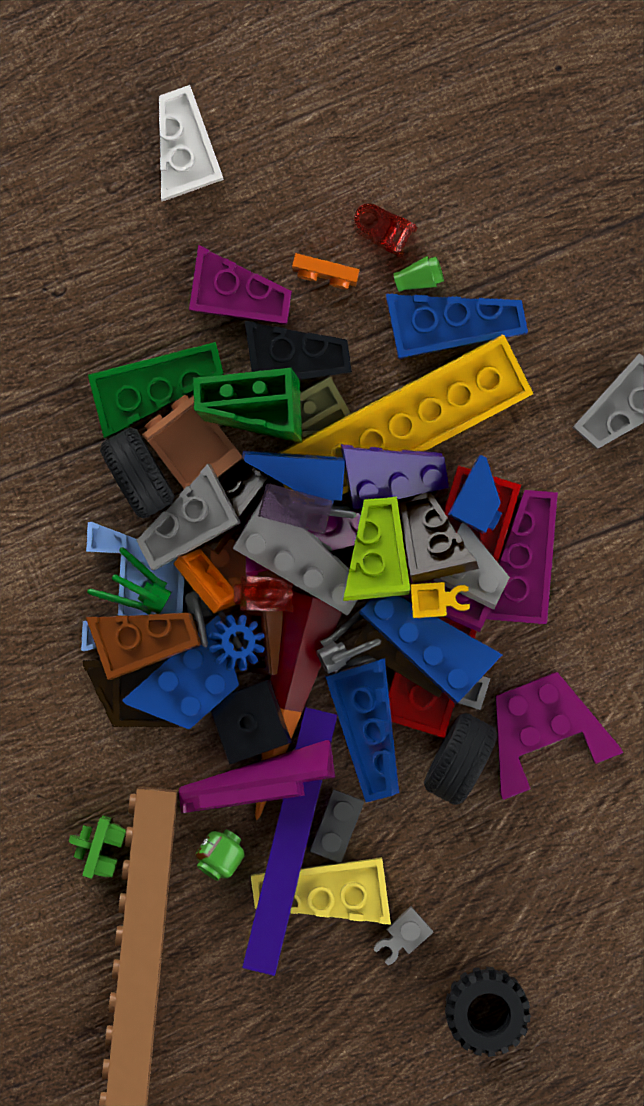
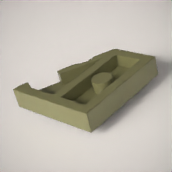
(321, 407)

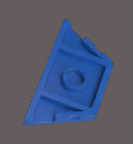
(186, 685)

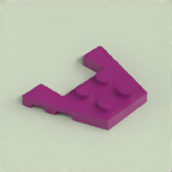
(537, 717)

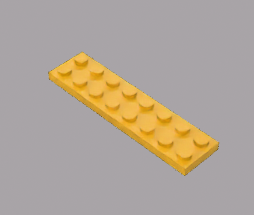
(429, 407)

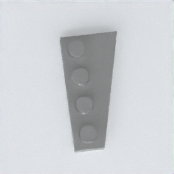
(297, 558)

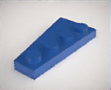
(445, 323)
(435, 647)
(366, 721)

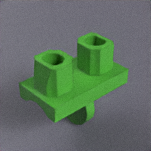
(97, 862)

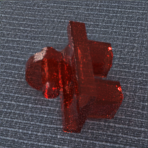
(264, 594)

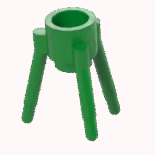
(153, 596)

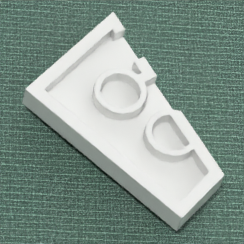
(185, 148)

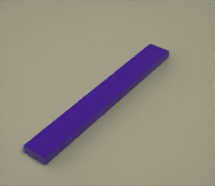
(286, 857)

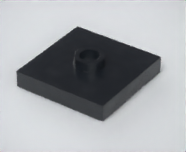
(250, 722)

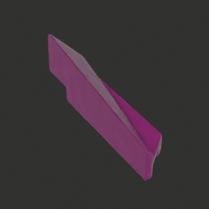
(261, 781)

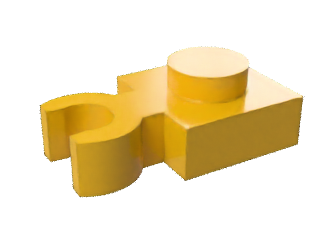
(432, 600)

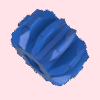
(245, 636)

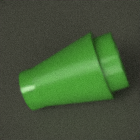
(419, 275)

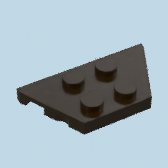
(115, 690)

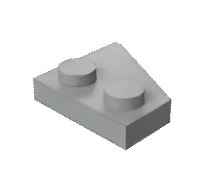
(484, 583)

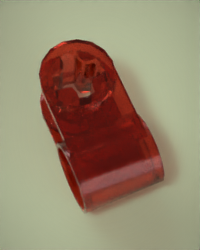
(385, 230)

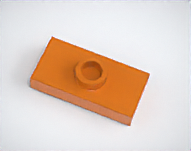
(206, 580)

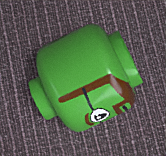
(220, 854)

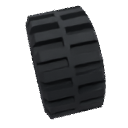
(492, 1039)

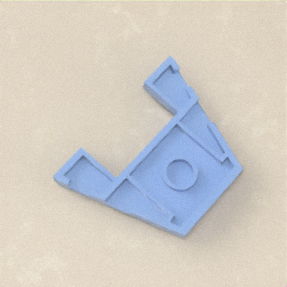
(110, 541)

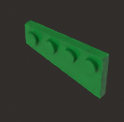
(144, 387)

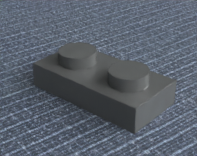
(337, 826)

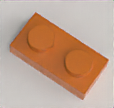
(311, 268)

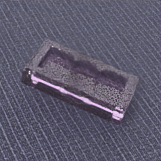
(295, 508)

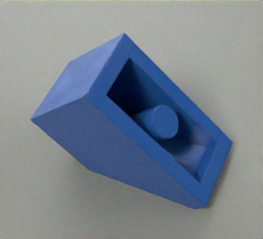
(478, 499)

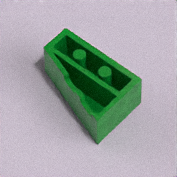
(252, 402)

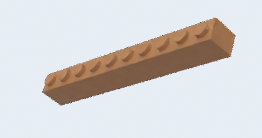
(141, 947)

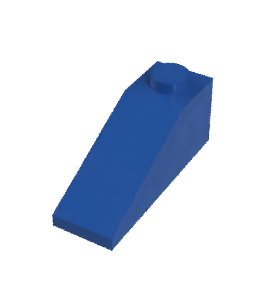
(303, 473)

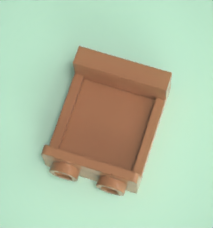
(190, 443)

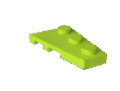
(378, 555)

